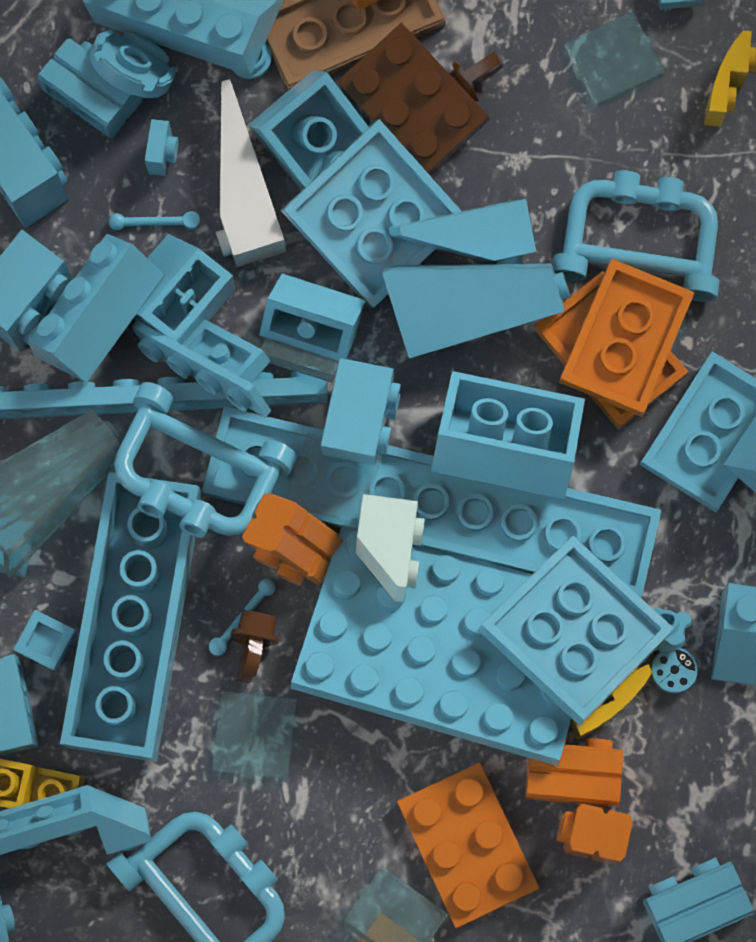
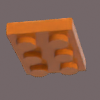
(563, 329)
(626, 337)
(467, 845)

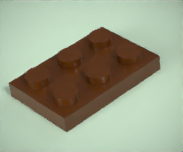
(414, 98)

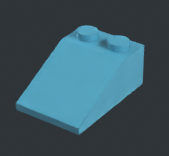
(308, 127)

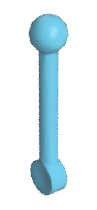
(190, 221)
(219, 646)

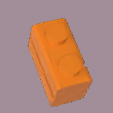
(291, 540)
(583, 775)
(595, 834)

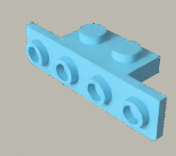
(214, 359)

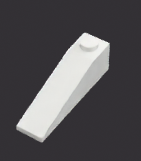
(246, 210)

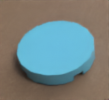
(132, 64)

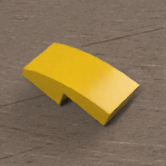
(731, 74)
(617, 702)
(27, 783)

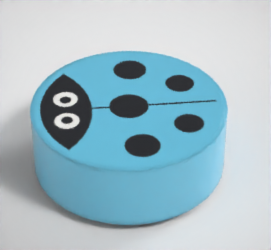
(674, 671)

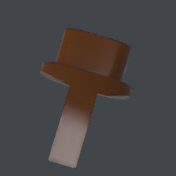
(476, 74)
(254, 633)

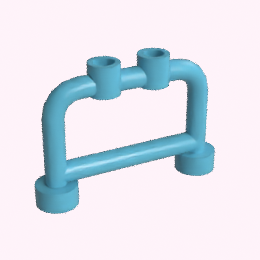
(666, 197)
(156, 496)
(229, 844)

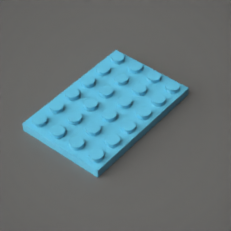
(426, 654)

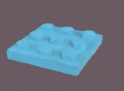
(356, 201)
(576, 630)

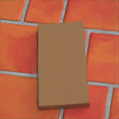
(337, 35)

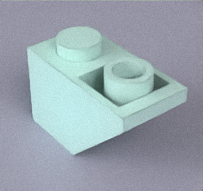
(386, 539)

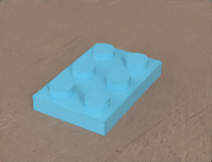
(704, 432)

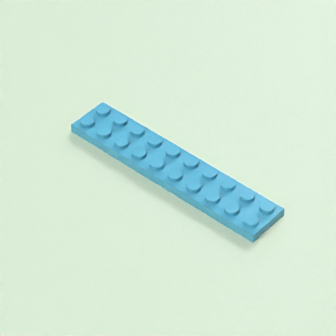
(461, 513)

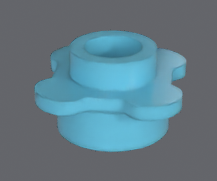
(679, 622)

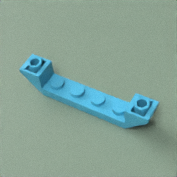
(119, 822)

